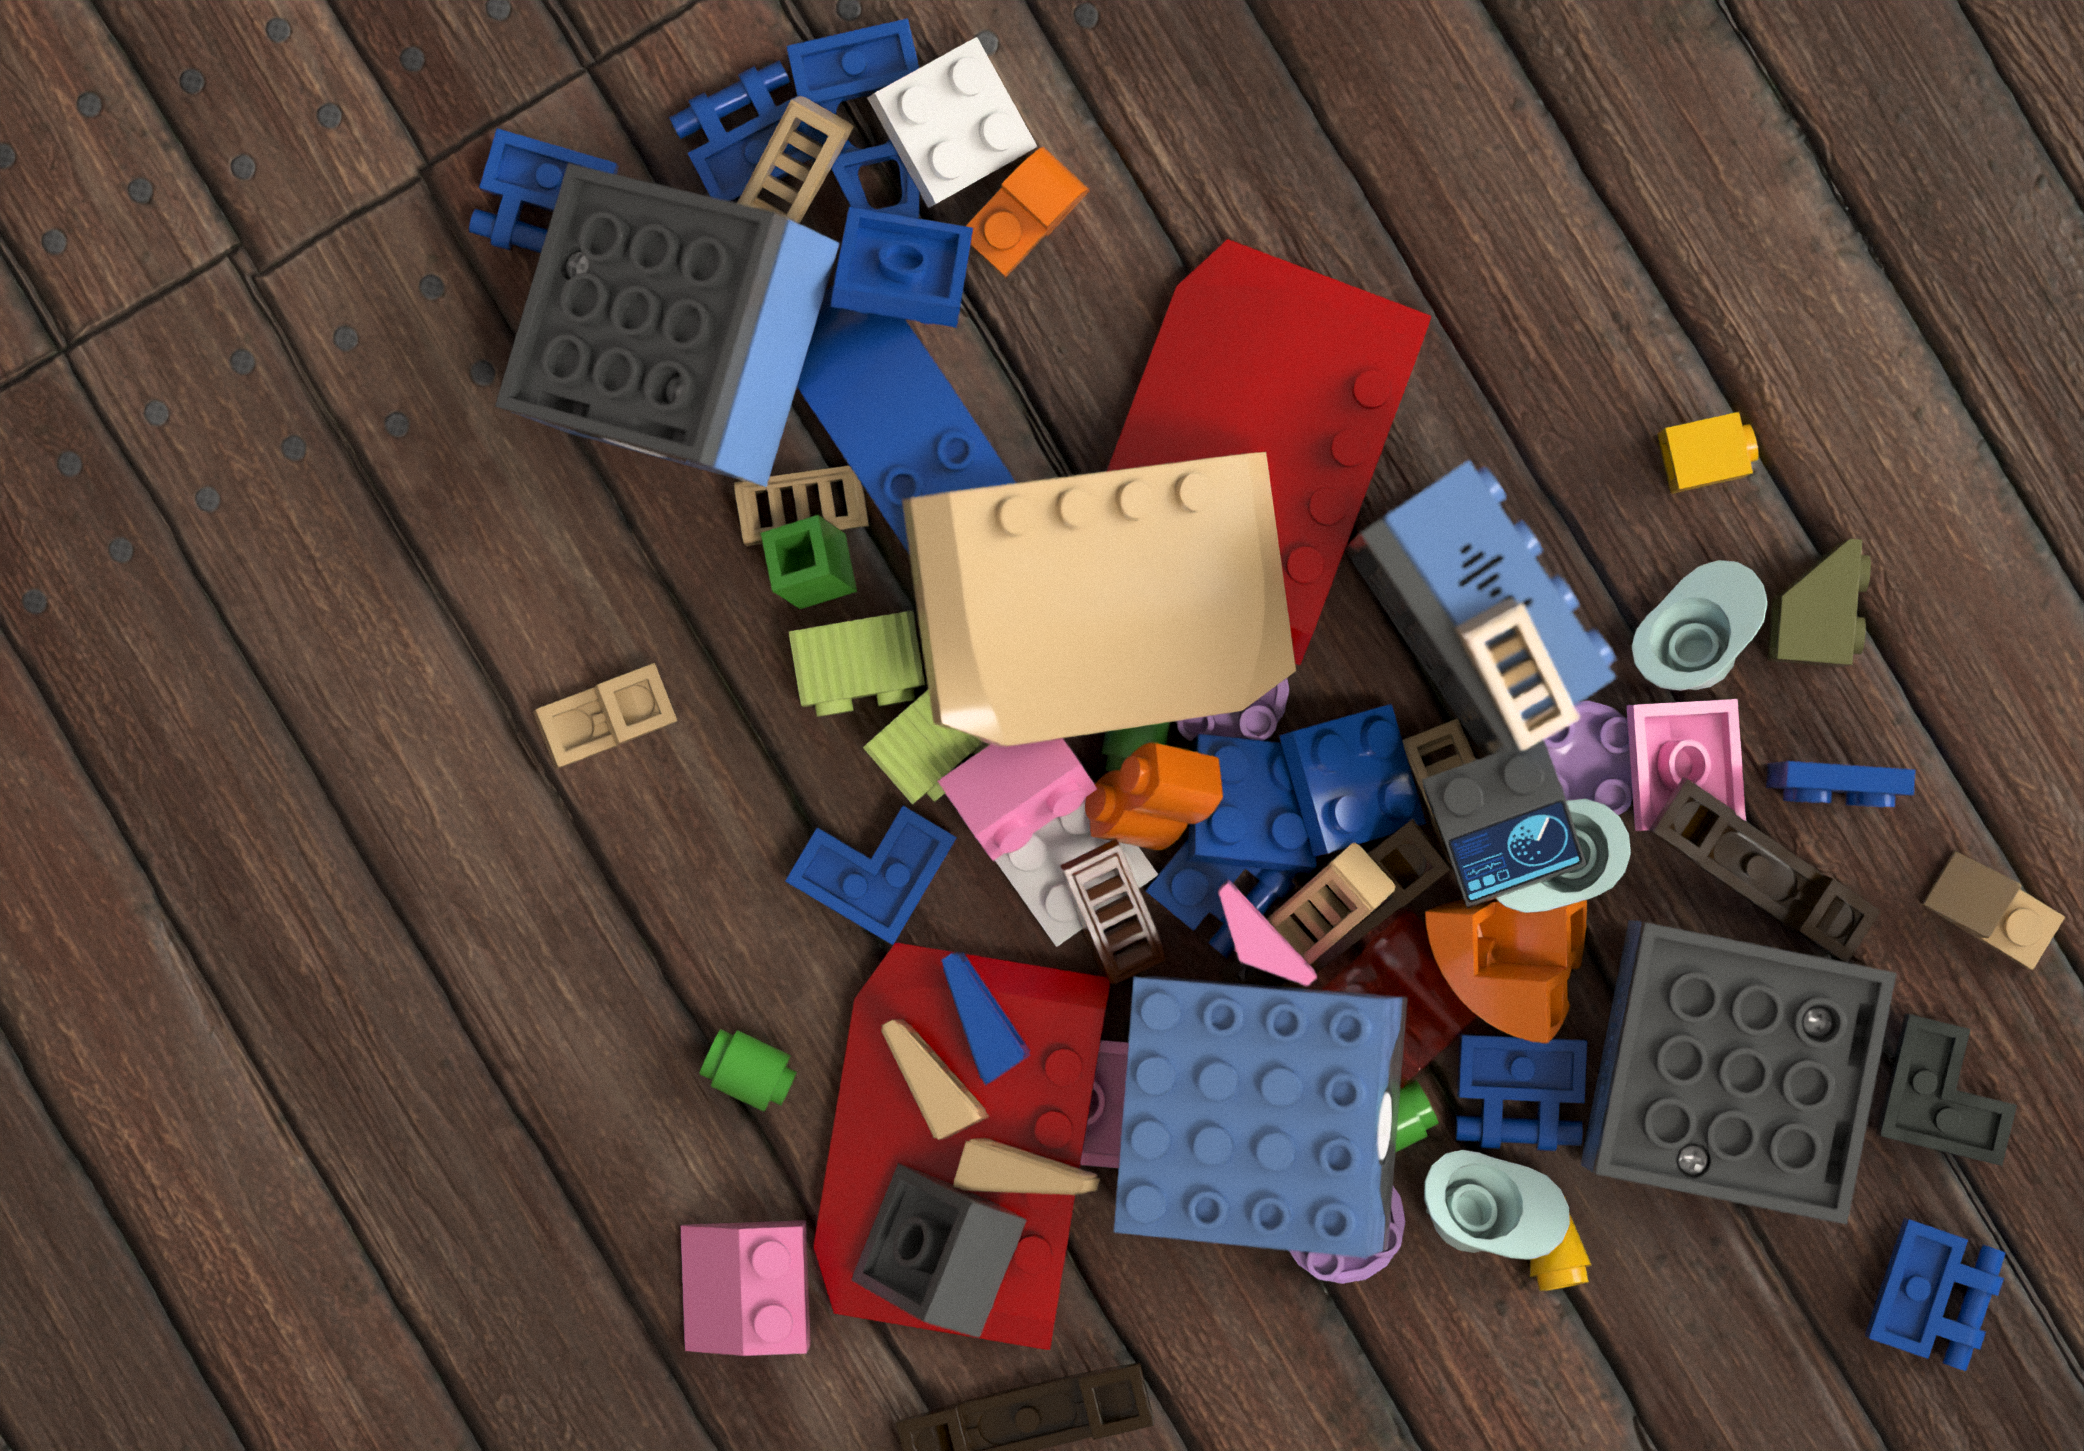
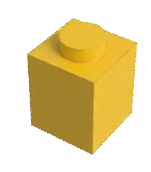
(1707, 452)

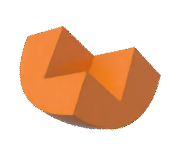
(1510, 962)

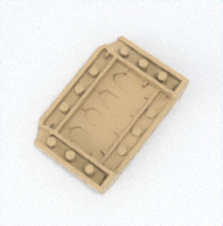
(1100, 599)

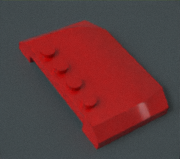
(1285, 368)
(1032, 1107)

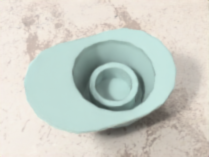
(1700, 627)
(1606, 855)
(1495, 1206)

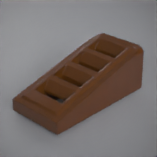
(1129, 946)

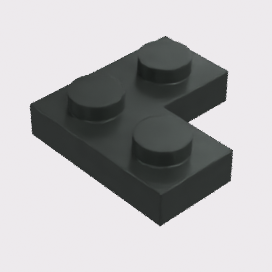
(1924, 1102)

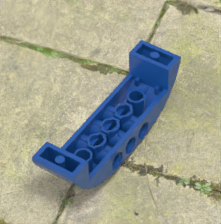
(893, 412)

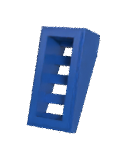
(988, 1030)

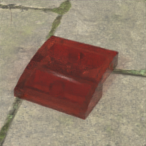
(1404, 966)

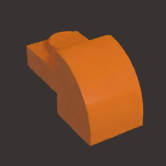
(1025, 210)

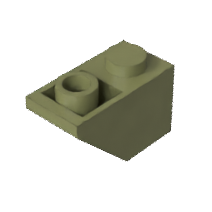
(1818, 611)

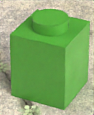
(808, 562)

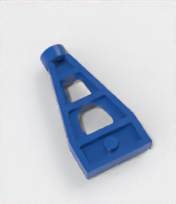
(851, 68)

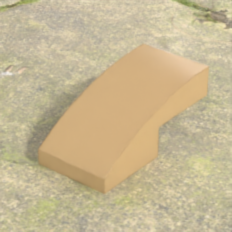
(605, 716)

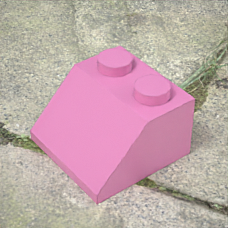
(1016, 791)
(746, 1288)

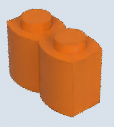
(1154, 796)

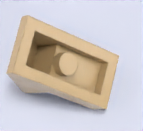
(1993, 910)

